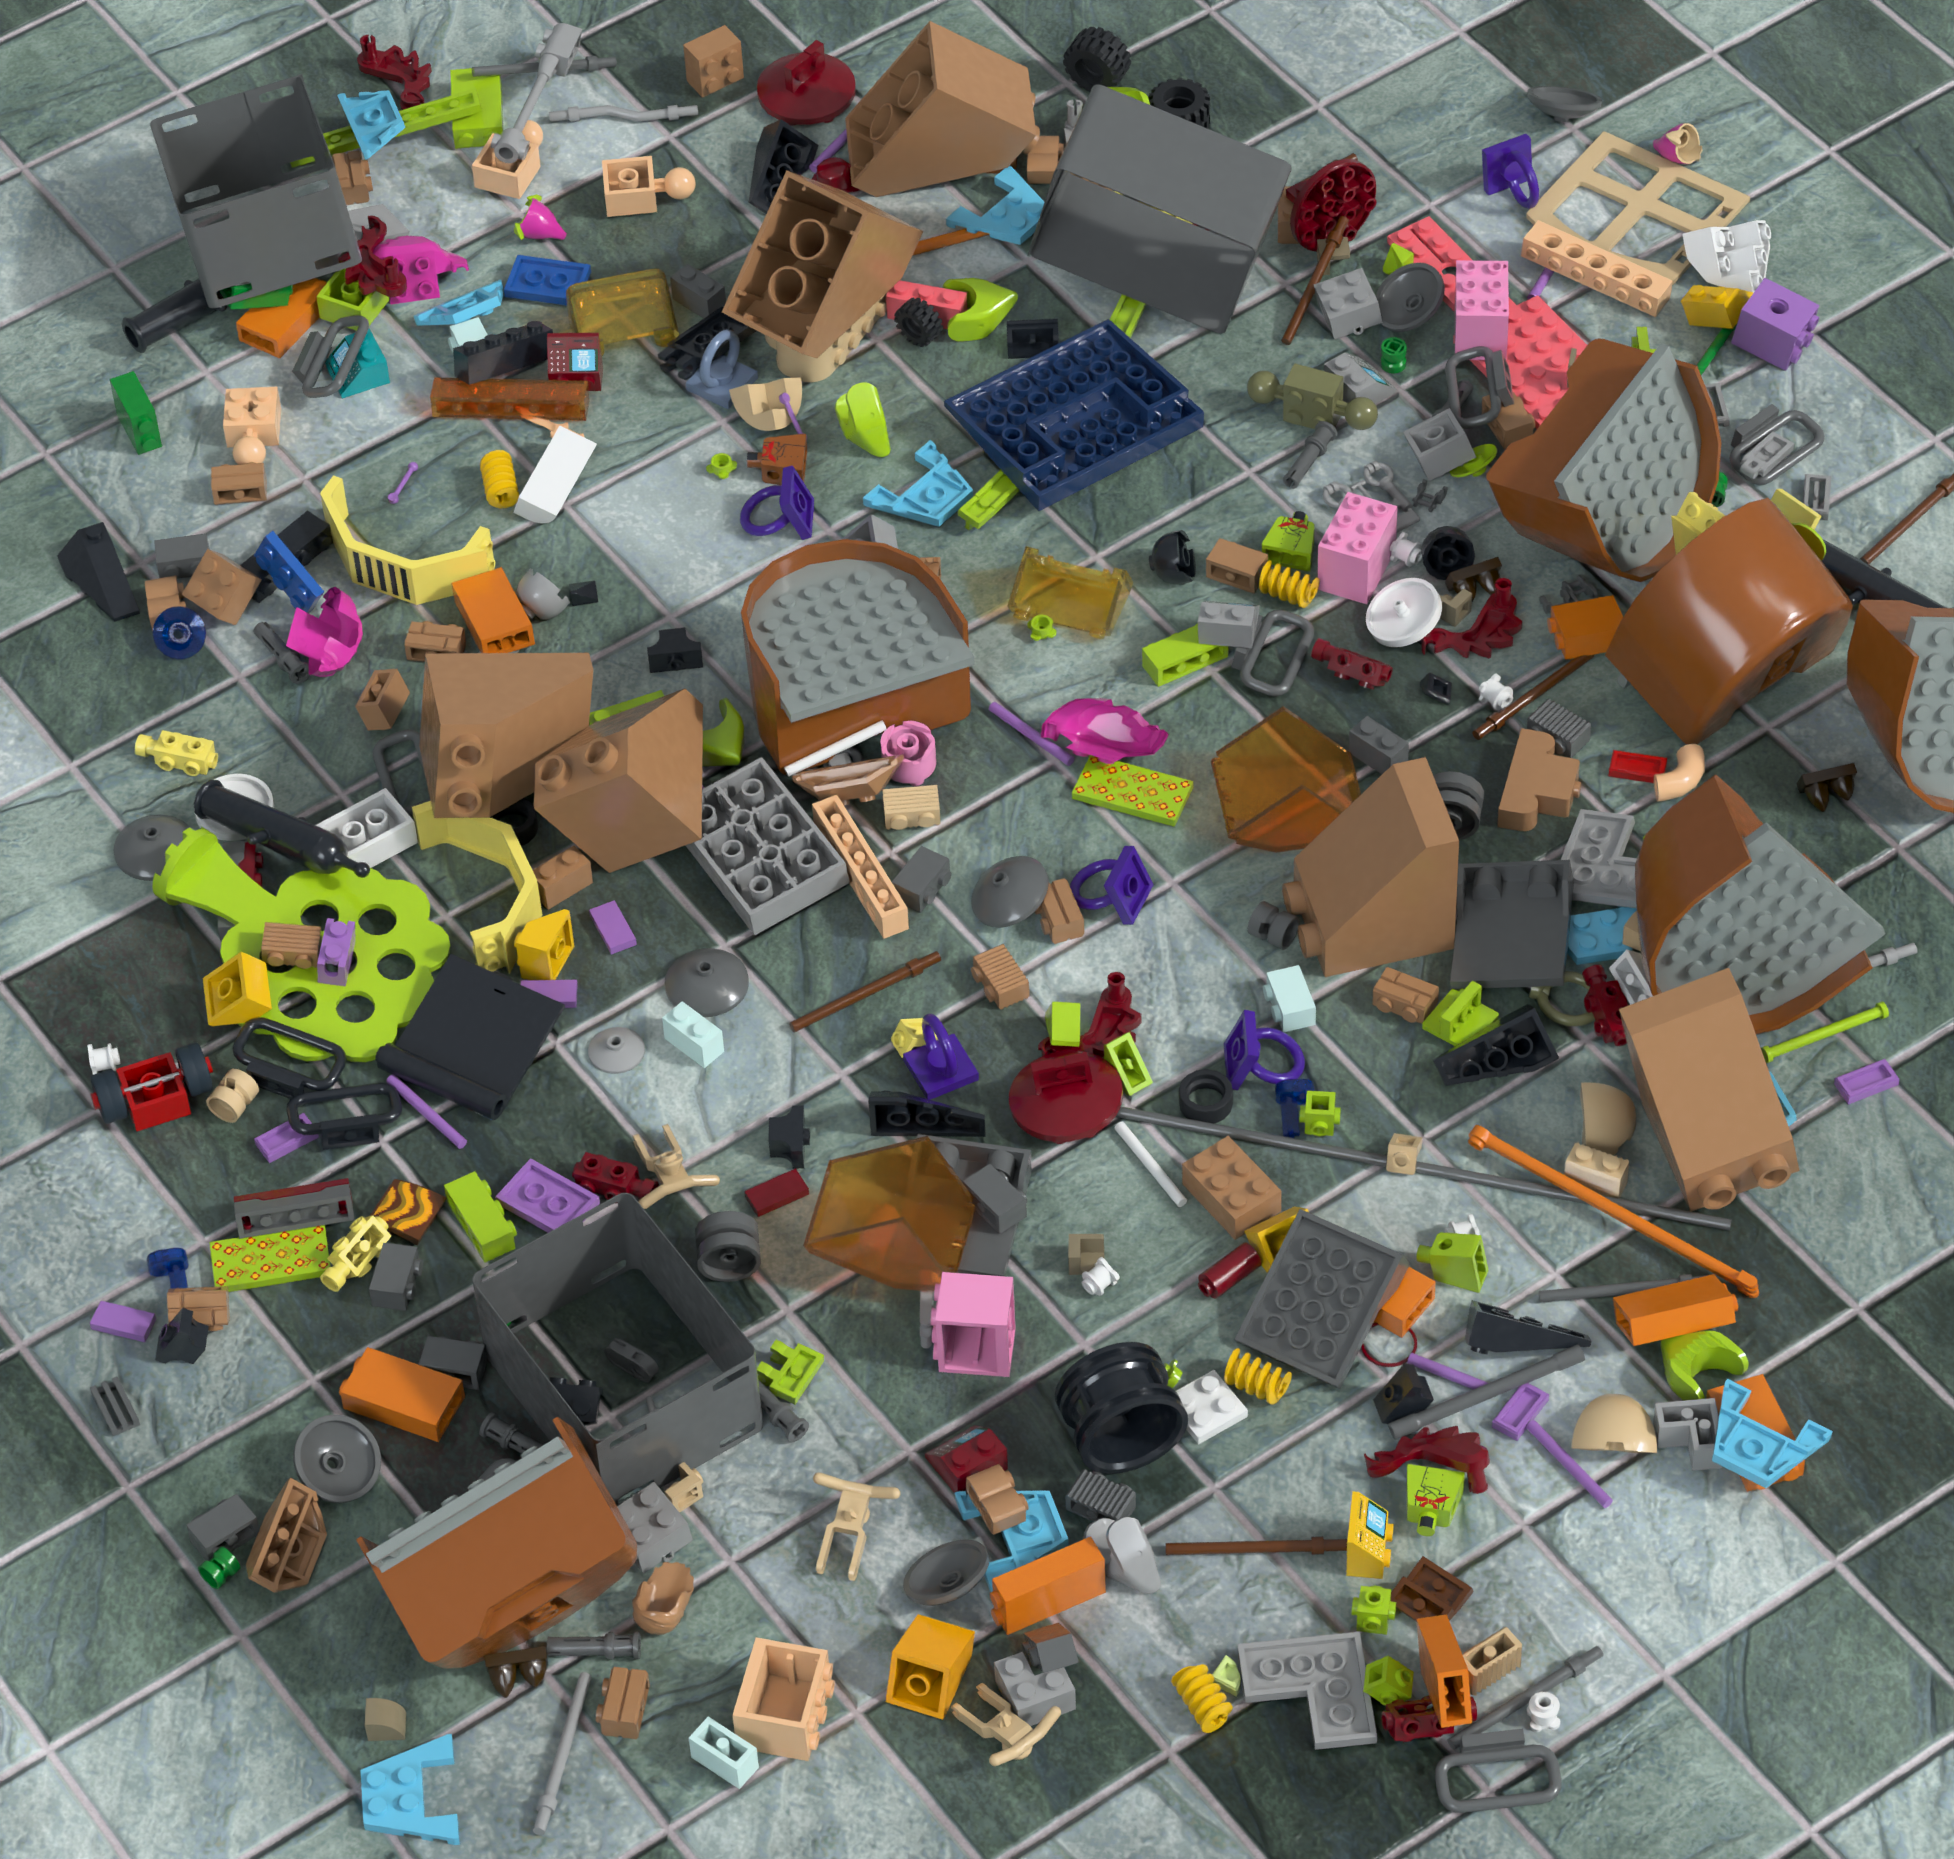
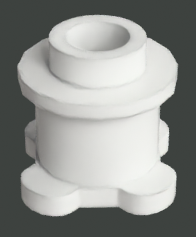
(1405, 550)
(1496, 693)
(103, 1058)
(1465, 1227)
(1099, 1277)
(1543, 1711)

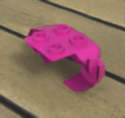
(420, 263)
(330, 638)
(1103, 730)

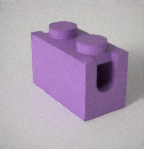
(337, 950)

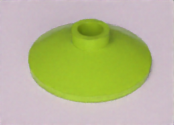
(1476, 466)

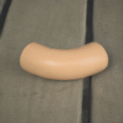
(1684, 777)

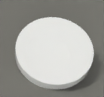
(1404, 612)
(247, 786)

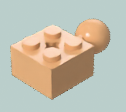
(508, 178)
(632, 186)
(251, 422)

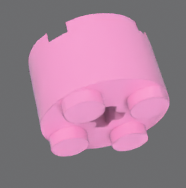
(918, 749)

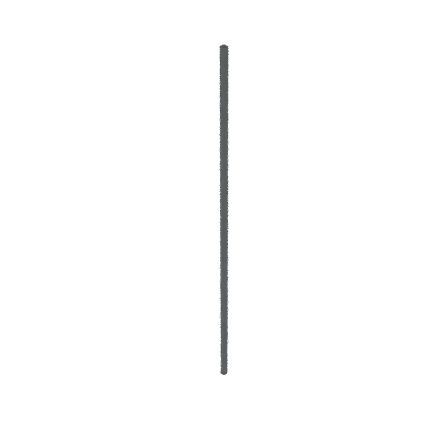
(1421, 1167)

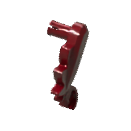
(397, 68)
(372, 272)
(1490, 629)
(1110, 1020)
(1442, 1447)

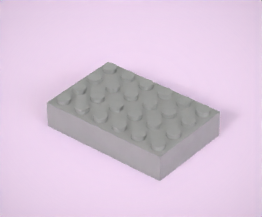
(764, 848)

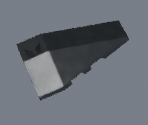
(778, 150)
(96, 569)
(1503, 1048)
(912, 1115)
(1498, 1331)

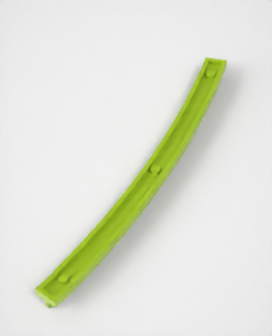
(1000, 488)

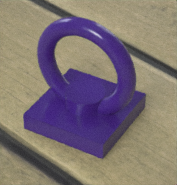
(1508, 166)
(795, 504)
(1126, 885)
(1243, 1052)
(940, 1063)

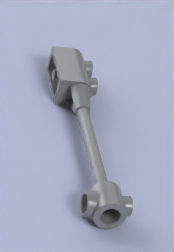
(554, 58)

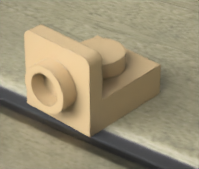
(1403, 1153)
(688, 1490)

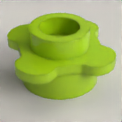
(721, 465)
(1041, 627)
(1174, 1373)

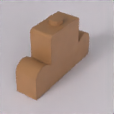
(1537, 782)

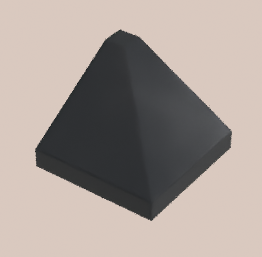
(583, 593)
(1436, 688)

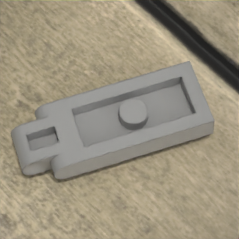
(1766, 455)
(926, 1306)

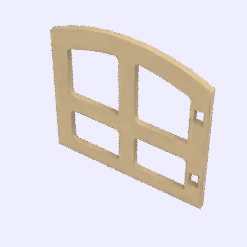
(1637, 202)

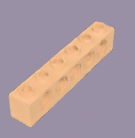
(1596, 268)
(863, 868)

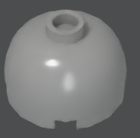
(540, 596)

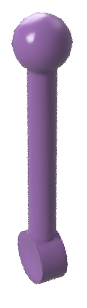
(784, 399)
(393, 497)

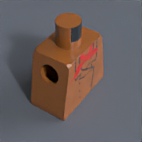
(780, 453)

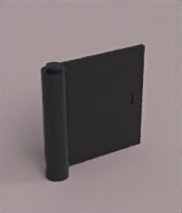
(472, 1037)

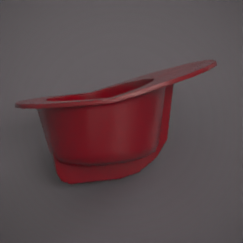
(835, 173)

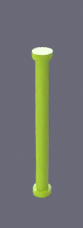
(1880, 1010)

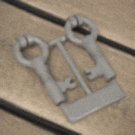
(1399, 500)

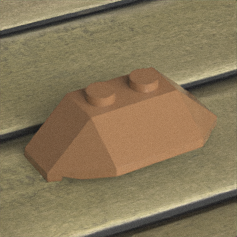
(850, 780)
(288, 1540)

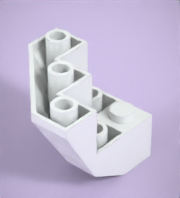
(1731, 254)

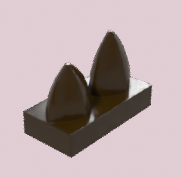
(1484, 572)
(1817, 783)
(503, 1668)

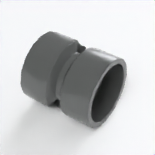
(1270, 924)

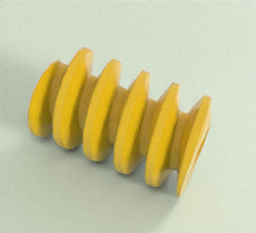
(499, 479)
(1287, 586)
(1256, 1379)
(1202, 1697)

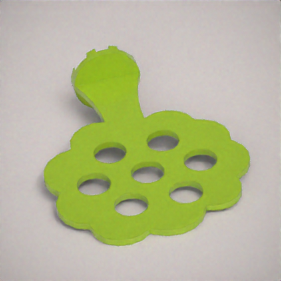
(207, 878)

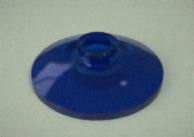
(188, 623)

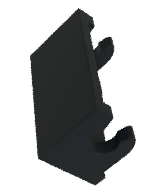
(1031, 337)

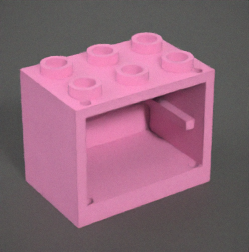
(1481, 305)
(1356, 547)
(974, 1324)

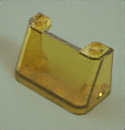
(623, 308)
(1069, 594)

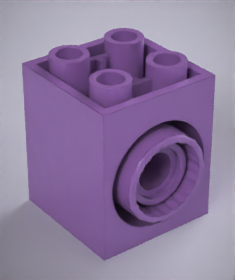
(1776, 324)

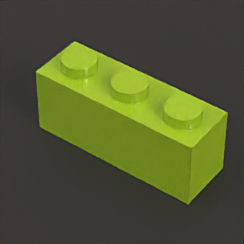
(1179, 656)
(480, 1216)

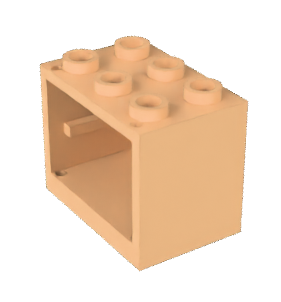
(784, 1698)

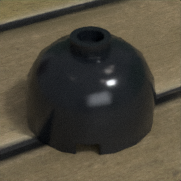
(1446, 551)
(1172, 558)

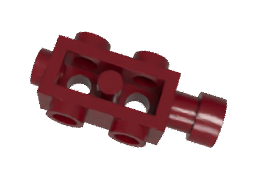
(1351, 664)
(1604, 1002)
(610, 1177)
(1416, 1720)

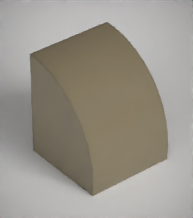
(384, 1720)

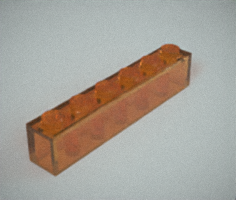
(510, 399)

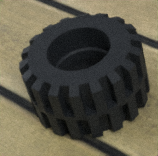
(1096, 59)
(1183, 99)

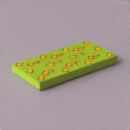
(1133, 790)
(270, 1258)

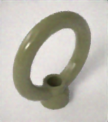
(1542, 993)

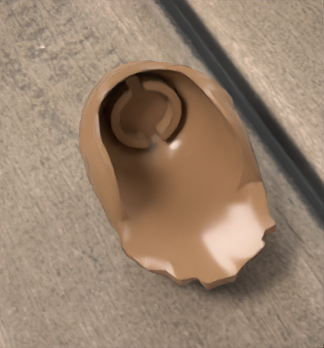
(663, 1598)

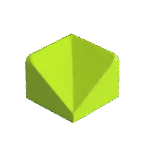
(1397, 258)

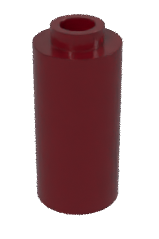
(1229, 1271)

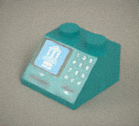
(368, 369)

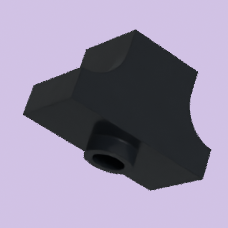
(674, 652)
(789, 1136)
(182, 1339)
(1403, 1395)

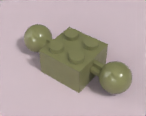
(1312, 397)

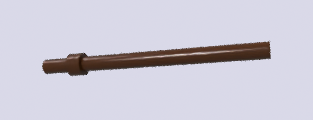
(1332, 242)
(1943, 489)
(1497, 720)
(912, 968)
(1316, 1545)

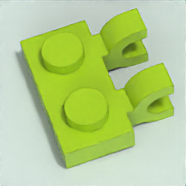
(795, 1375)

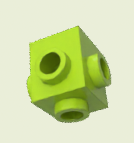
(1320, 1113)
(1373, 1609)
(1388, 1680)

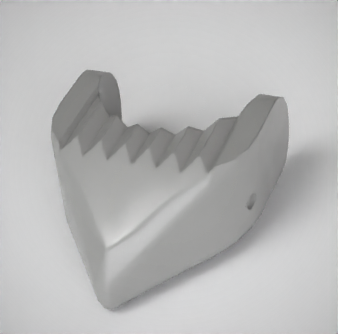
(1126, 1553)

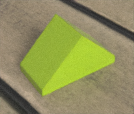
(1063, 1023)
(1127, 1061)

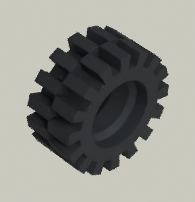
(918, 322)

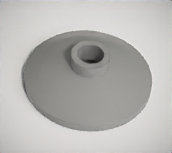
(616, 1050)

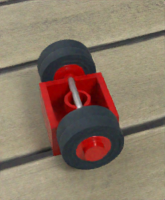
(152, 1087)

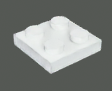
(1210, 1406)

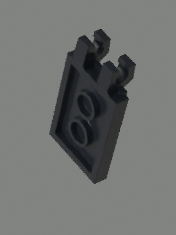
(689, 347)

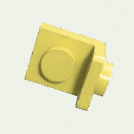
(908, 1035)

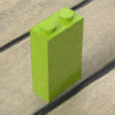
(478, 128)

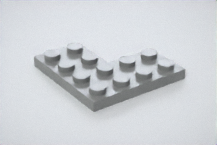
(1597, 859)
(1322, 1669)

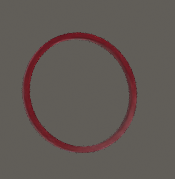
(1390, 1364)

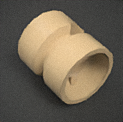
(232, 1095)

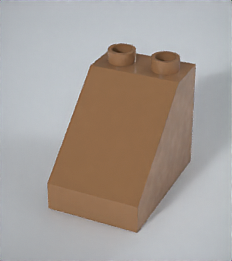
(940, 116)
(818, 265)
(493, 720)
(628, 782)
(1379, 876)
(1709, 1091)

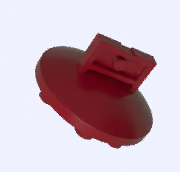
(806, 87)
(1334, 191)
(1066, 1096)

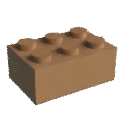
(1231, 1187)

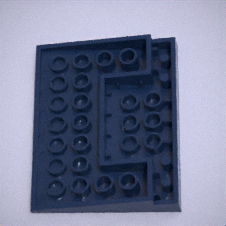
(1076, 413)

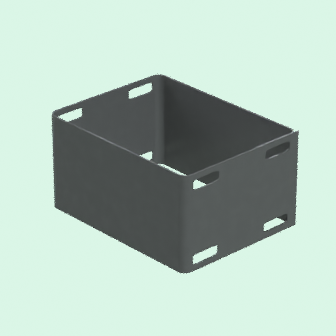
(1174, 170)
(269, 233)
(560, 1270)

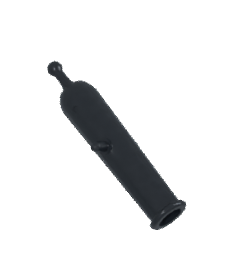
(168, 316)
(1865, 582)
(276, 830)

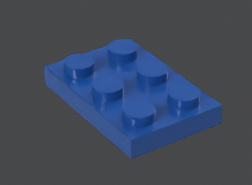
(544, 279)
(288, 573)

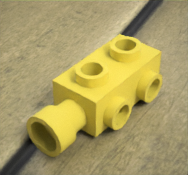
(179, 752)
(352, 1255)

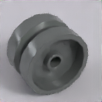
(1463, 801)
(727, 1246)

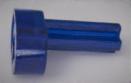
(1290, 1095)
(171, 1263)

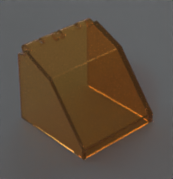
(1282, 783)
(893, 1215)

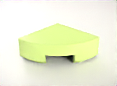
(1228, 1676)

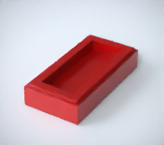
(1636, 766)

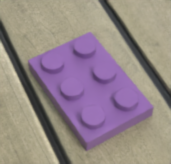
(545, 1197)

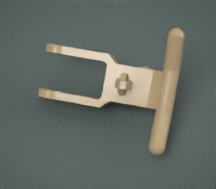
(669, 1170)
(850, 1516)
(1013, 1732)

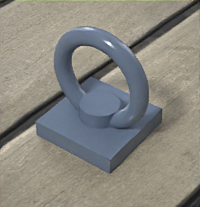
(716, 378)

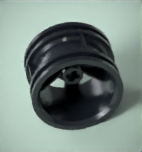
(1121, 1407)

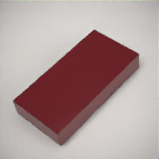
(776, 1192)

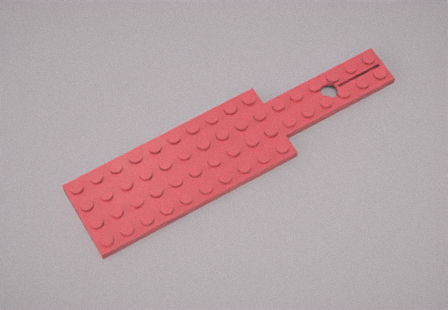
(1537, 337)

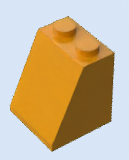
(929, 1666)

